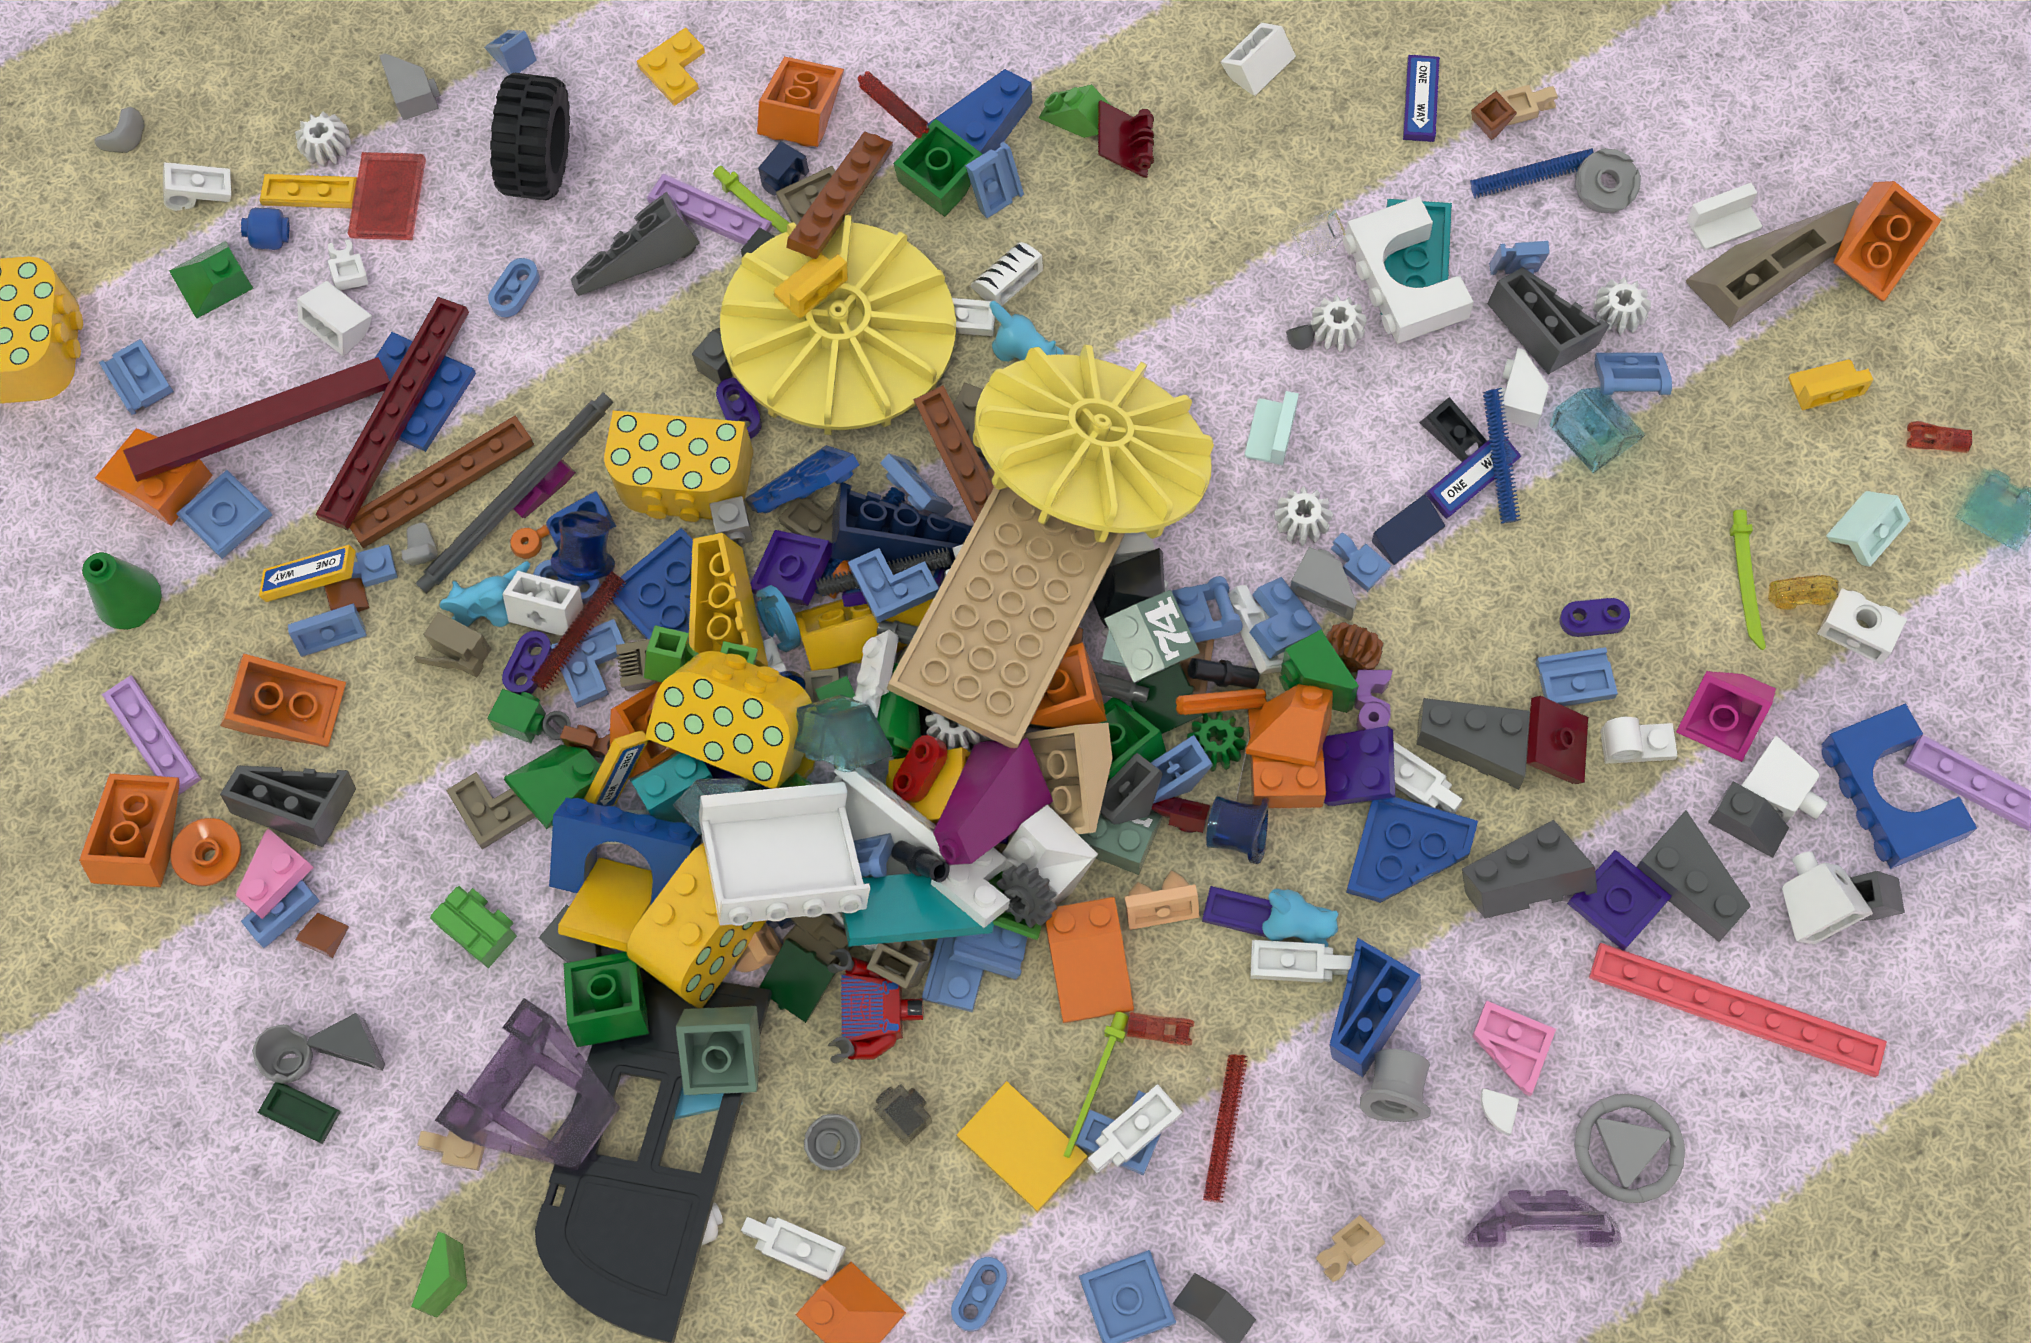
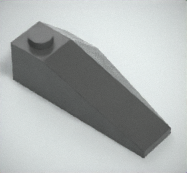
(654, 241)

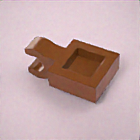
(585, 738)

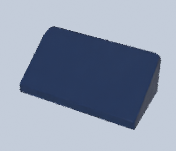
(1408, 530)

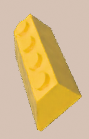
(838, 633)

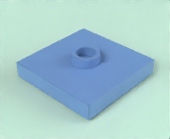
(224, 514)
(1127, 1299)

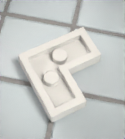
(970, 890)

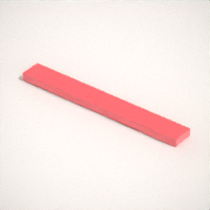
(1738, 1010)

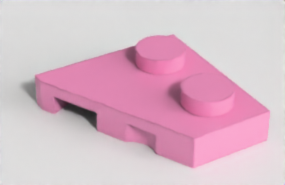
(271, 874)
(1514, 1043)

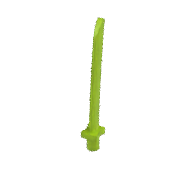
(731, 183)
(1741, 533)
(1114, 1033)

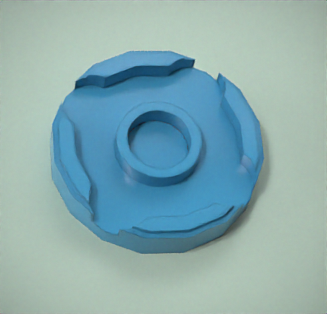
(778, 618)

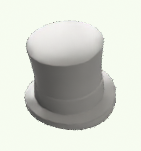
(1397, 1087)

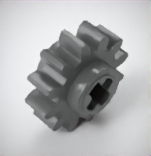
(1027, 895)

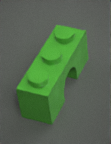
(670, 651)

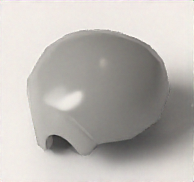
(273, 1046)
(823, 1137)

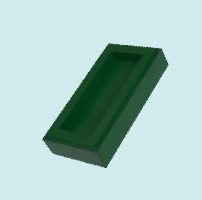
(299, 1112)

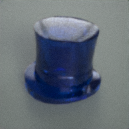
(583, 547)
(1238, 827)

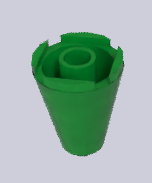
(121, 591)
(899, 722)

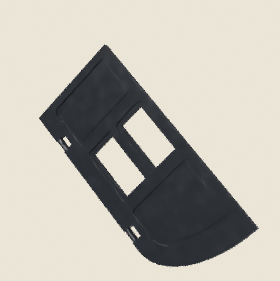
(630, 1227)

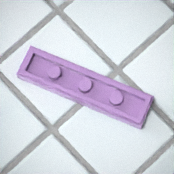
(709, 210)
(150, 733)
(1971, 781)

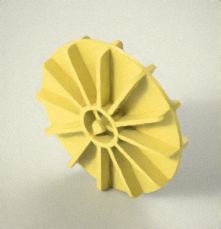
(854, 353)
(1092, 443)

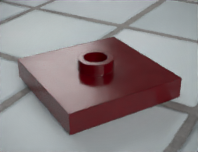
(1557, 740)

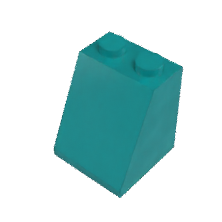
(667, 782)

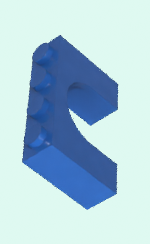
(585, 825)
(1897, 833)

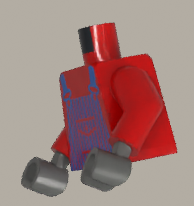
(870, 1010)

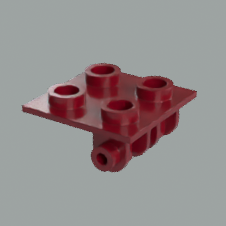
(1126, 138)

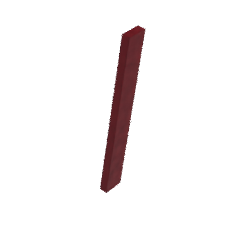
(392, 413)
(256, 419)

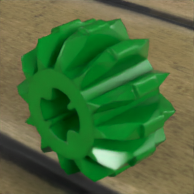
(1221, 730)

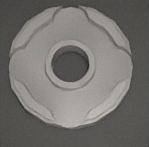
(1592, 190)

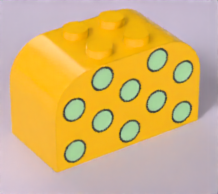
(36, 331)
(677, 463)
(731, 716)
(682, 935)

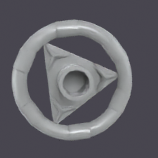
(1629, 1148)

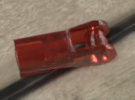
(1942, 437)
(1153, 1027)

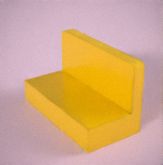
(812, 284)
(1829, 384)

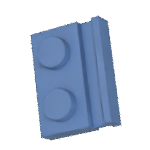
(994, 180)
(1524, 254)
(136, 377)
(1577, 677)
(994, 952)
(951, 981)

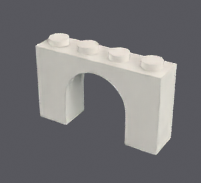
(1405, 309)

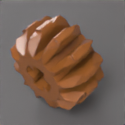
(1356, 646)

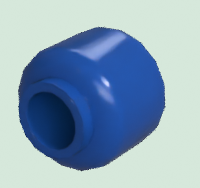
(266, 228)

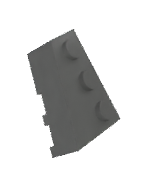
(1543, 321)
(1477, 735)
(290, 801)
(1529, 871)
(1695, 878)

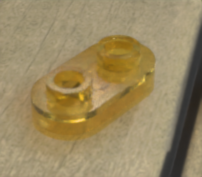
(1803, 590)

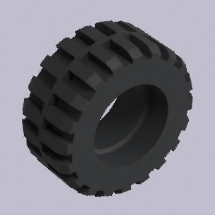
(530, 136)

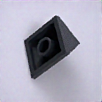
(1130, 583)

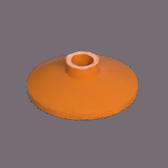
(195, 841)

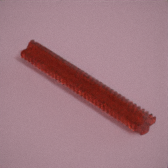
(893, 104)
(577, 630)
(1224, 1128)

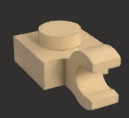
(1529, 103)
(454, 1149)
(1352, 1244)

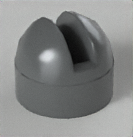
(1300, 337)
(559, 719)

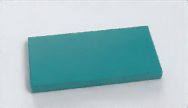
(1426, 261)
(907, 910)

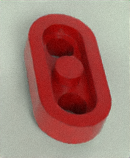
(919, 770)

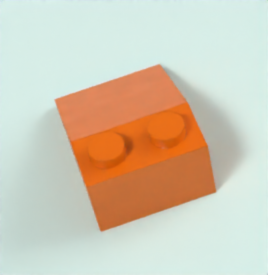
(798, 101)
(1884, 237)
(160, 494)
(282, 702)
(1285, 782)
(132, 831)
(1089, 960)

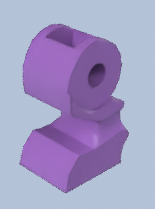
(1373, 711)

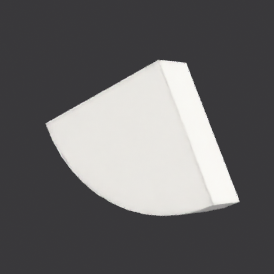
(1499, 1110)

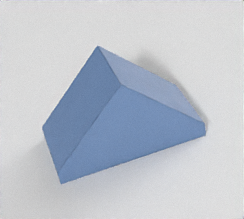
(512, 51)
(1181, 769)

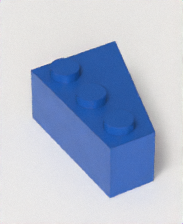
(989, 111)
(1372, 1006)

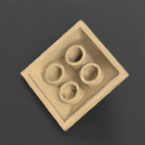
(1075, 769)

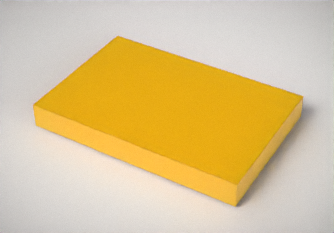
(608, 904)
(1021, 1146)

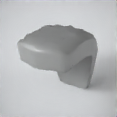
(125, 135)
(420, 546)

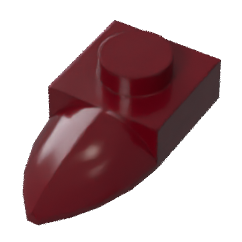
(1183, 813)

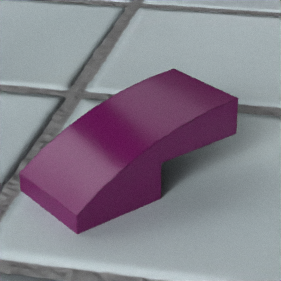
(550, 484)

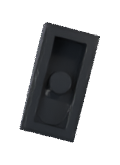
(1452, 429)

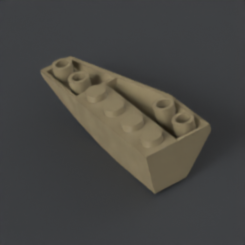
(1769, 263)

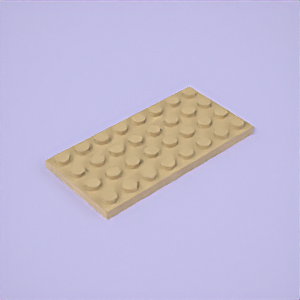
(1003, 618)

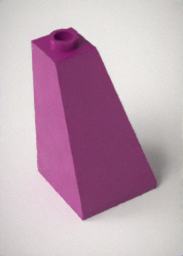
(990, 800)

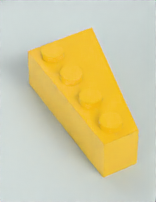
(722, 598)

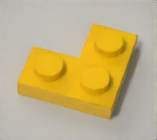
(667, 62)

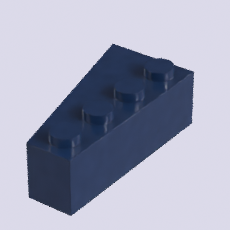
(868, 523)

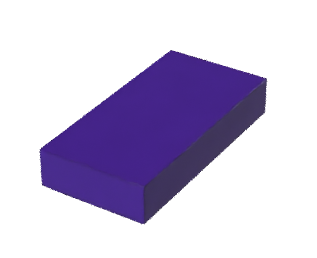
(1236, 911)

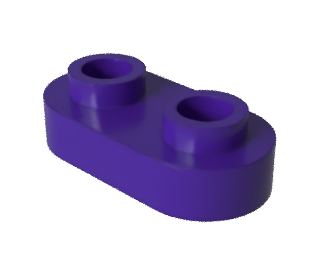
(741, 409)
(1596, 617)
(524, 664)

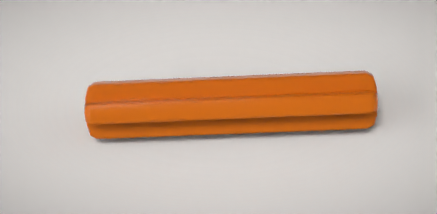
(1220, 701)

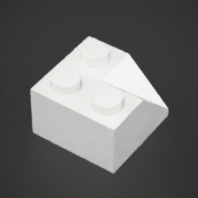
(1053, 848)

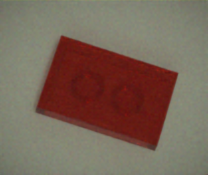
(386, 196)

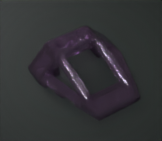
(502, 1077)
(1545, 1213)

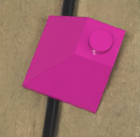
(1727, 712)

